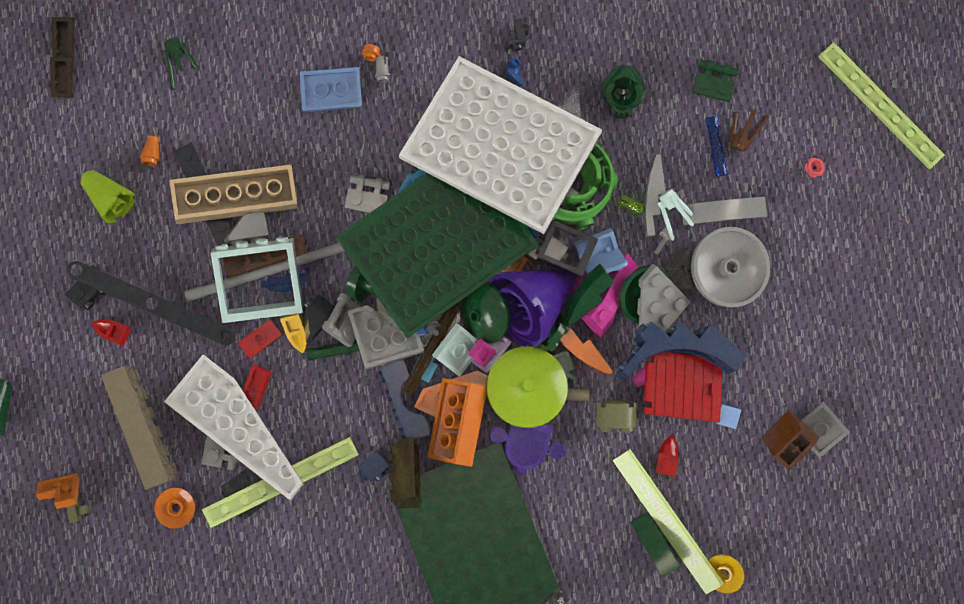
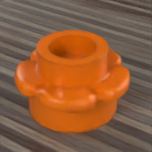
(370, 52)

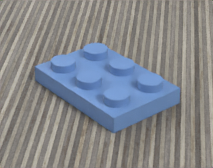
(330, 89)

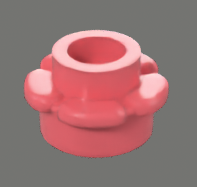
(819, 167)

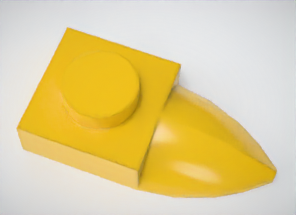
(294, 330)

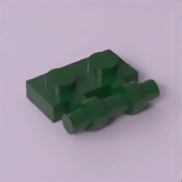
(713, 86)

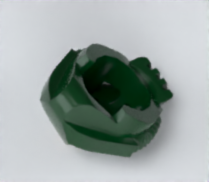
(623, 90)

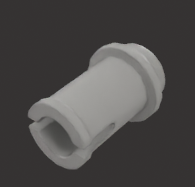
(382, 69)

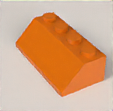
(457, 422)

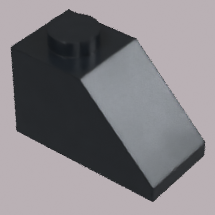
(315, 314)

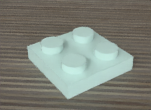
(454, 350)

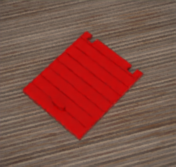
(681, 387)

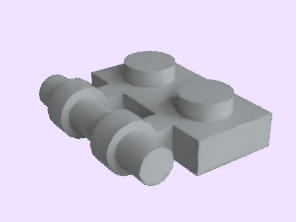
(362, 200)
(215, 455)

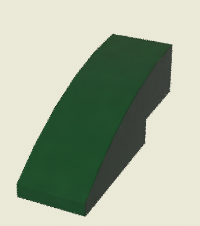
(588, 294)
(655, 544)

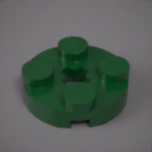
(558, 330)

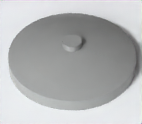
(730, 267)

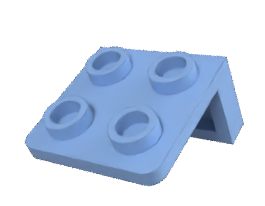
(605, 252)

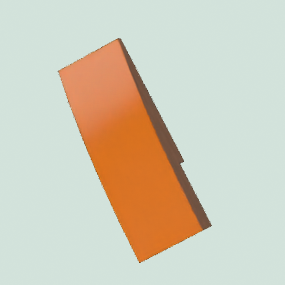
(584, 352)

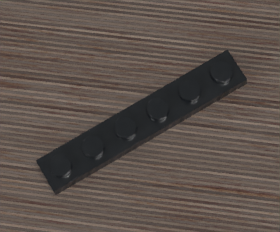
(192, 167)

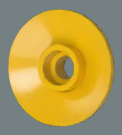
(734, 579)

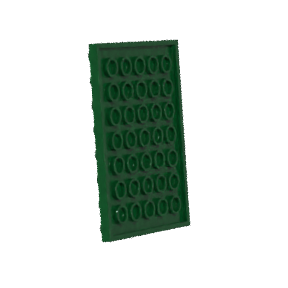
(432, 249)
(477, 535)

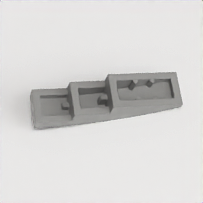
(654, 189)
(727, 210)

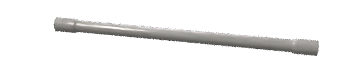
(203, 291)

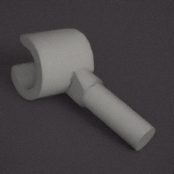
(664, 234)

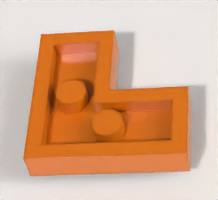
(63, 488)

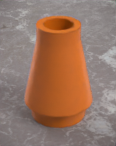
(150, 152)

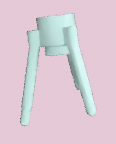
(670, 200)

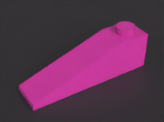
(605, 313)

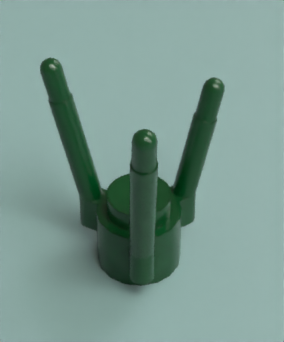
(174, 50)

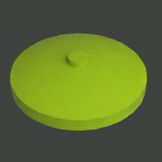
(527, 387)

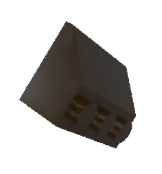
(405, 474)

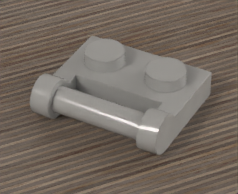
(344, 331)

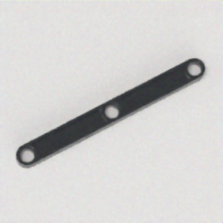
(138, 297)

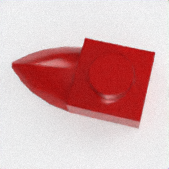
(112, 331)
(668, 457)

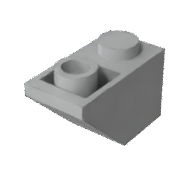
(248, 228)

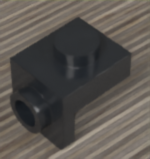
(520, 32)

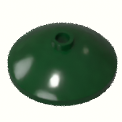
(630, 293)
(486, 313)

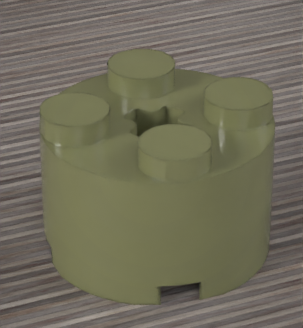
(616, 415)

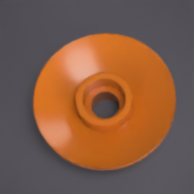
(165, 512)

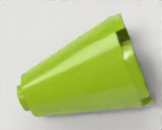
(107, 196)

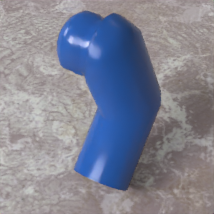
(512, 72)

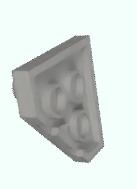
(659, 299)
(380, 338)

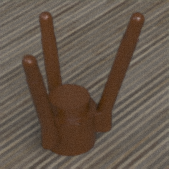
(740, 140)

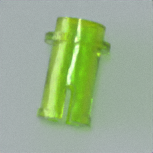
(633, 205)

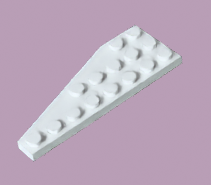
(223, 412)

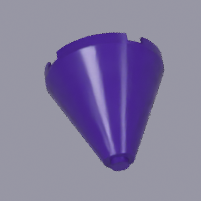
(533, 301)

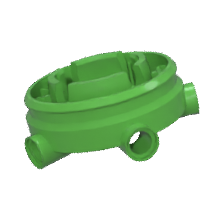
(593, 179)

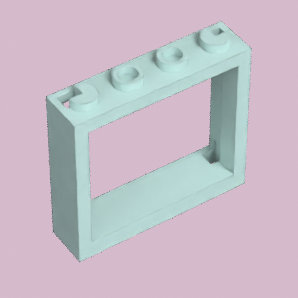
(261, 311)

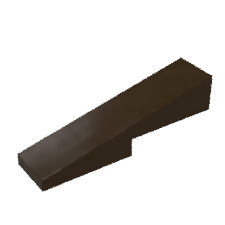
(62, 56)

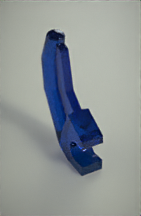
(285, 283)

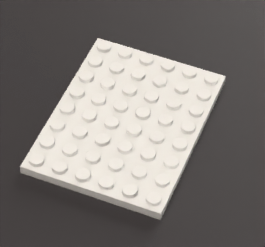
(500, 144)

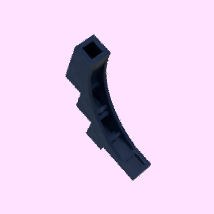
(705, 343)

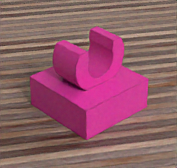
(481, 352)

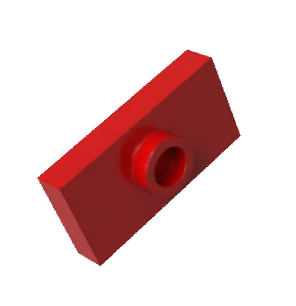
(260, 338)
(256, 384)

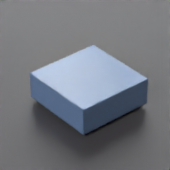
(729, 416)

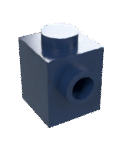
(373, 467)

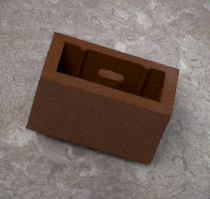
(789, 439)

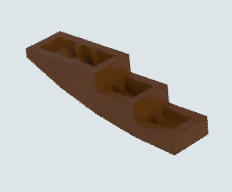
(244, 263)

